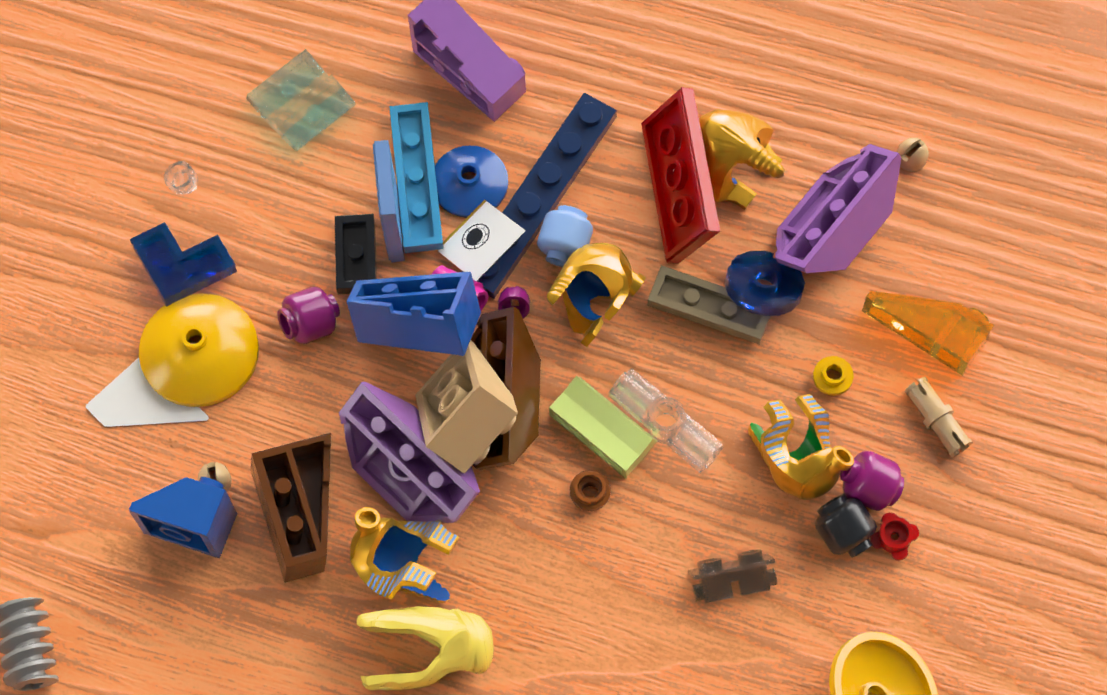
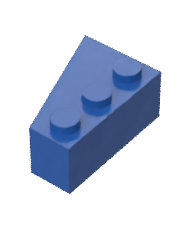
(416, 312)

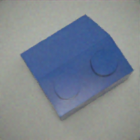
(188, 515)

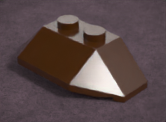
(513, 356)

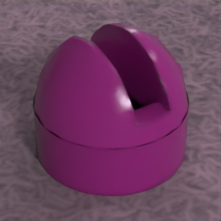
(516, 293)

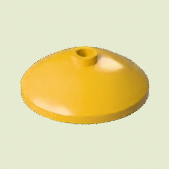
(205, 370)
(879, 666)

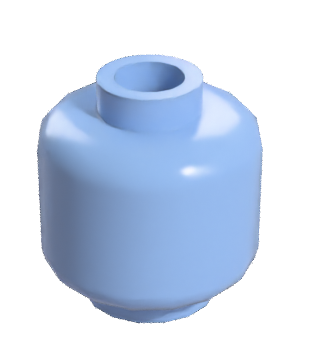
(563, 233)

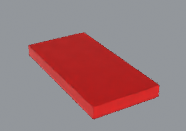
(680, 176)

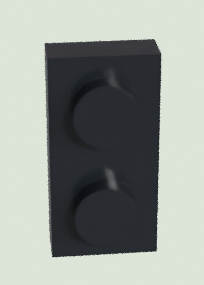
(354, 250)

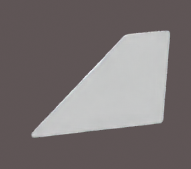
(133, 401)

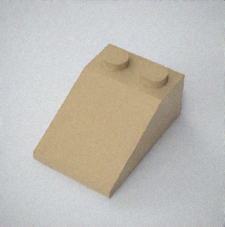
(464, 409)

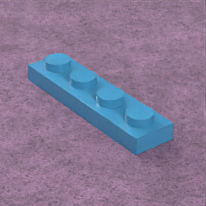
(416, 178)

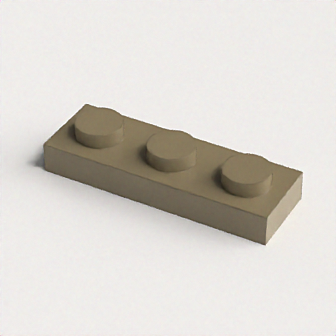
(704, 304)

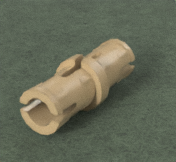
(938, 416)

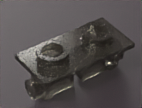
(748, 570)

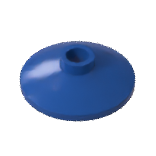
(462, 195)

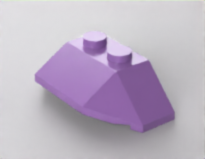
(840, 212)
(392, 457)

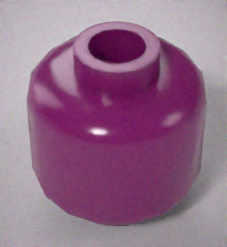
(308, 315)
(873, 480)

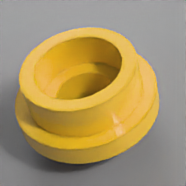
(830, 386)

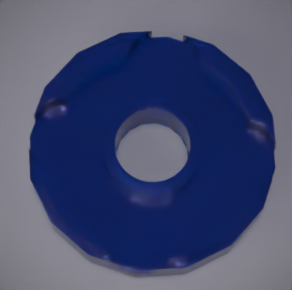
(759, 298)

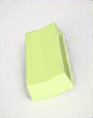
(601, 426)

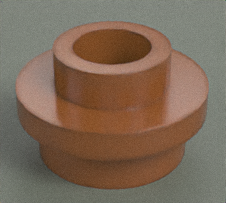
(593, 479)

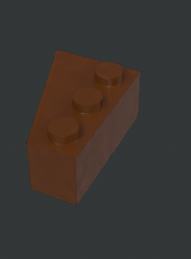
(294, 501)

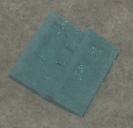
(300, 100)

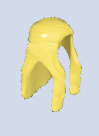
(461, 636)

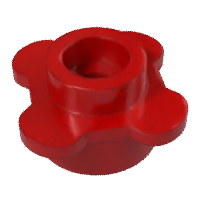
(893, 524)

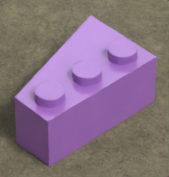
(466, 56)

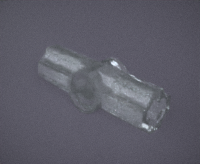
(647, 403)

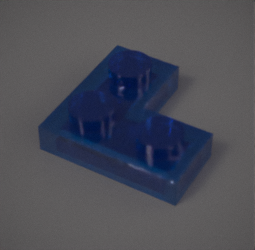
(178, 272)

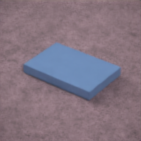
(388, 200)

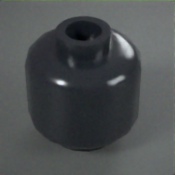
(845, 525)

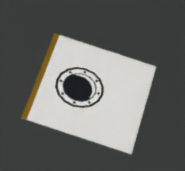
(480, 240)

